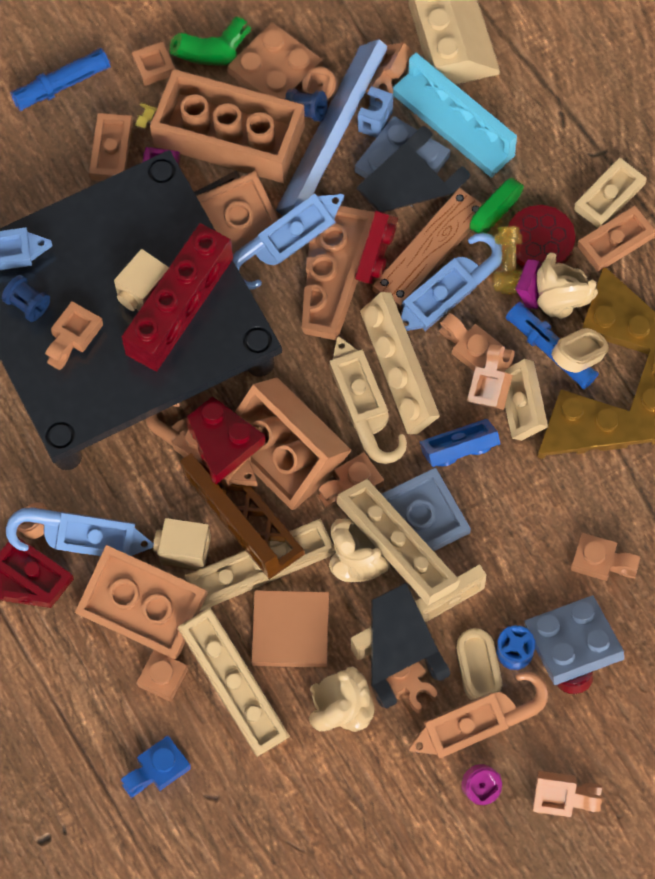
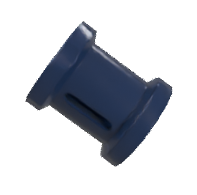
(314, 104)
(26, 298)

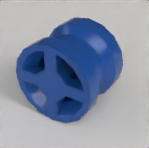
(517, 640)

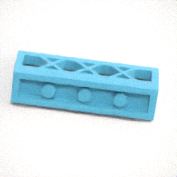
(456, 116)

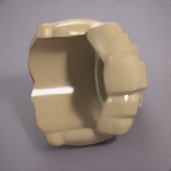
(562, 288)
(355, 554)
(342, 701)

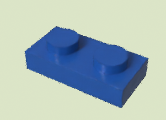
(460, 442)

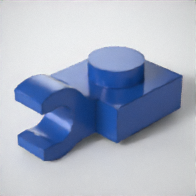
(159, 765)

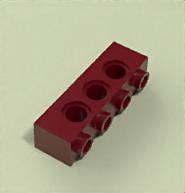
(177, 297)

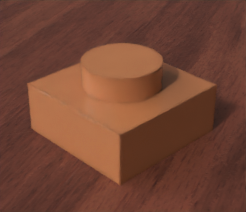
(153, 63)
(162, 675)

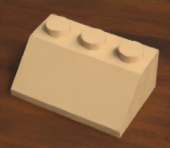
(454, 38)

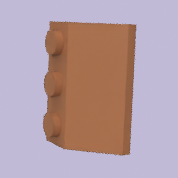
(298, 445)

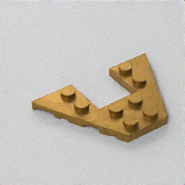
(587, 424)

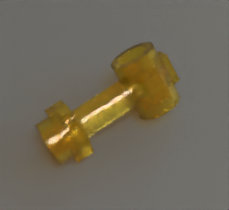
(507, 278)

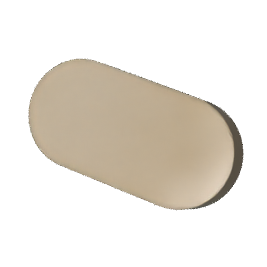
(580, 350)
(478, 663)

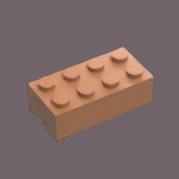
(228, 125)

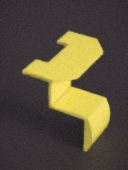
(146, 117)

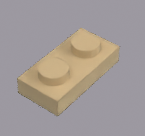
(610, 193)
(524, 401)

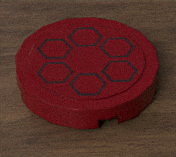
(543, 232)

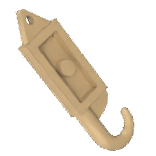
(363, 400)

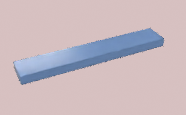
(332, 126)

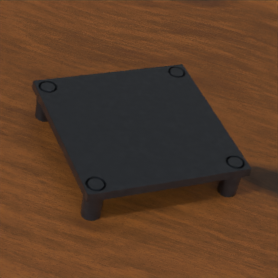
(92, 243)

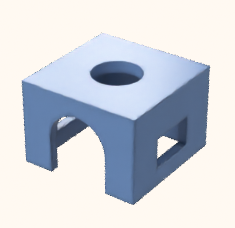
(376, 117)

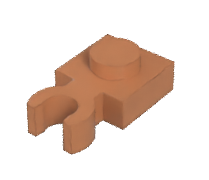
(409, 681)

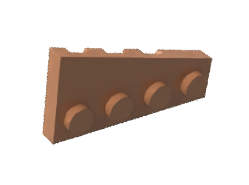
(332, 272)

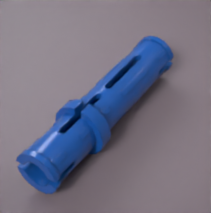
(48, 85)
(526, 321)

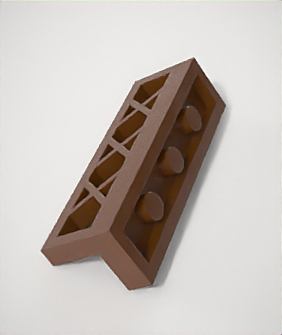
(236, 519)

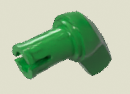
(211, 50)

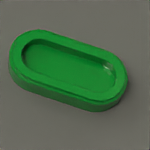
(496, 206)

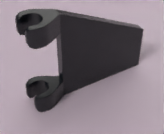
(408, 179)
(400, 641)

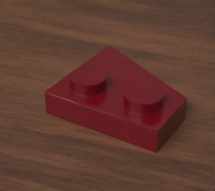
(378, 239)
(223, 438)
(31, 577)

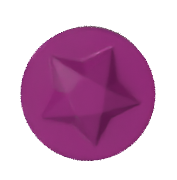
(481, 784)

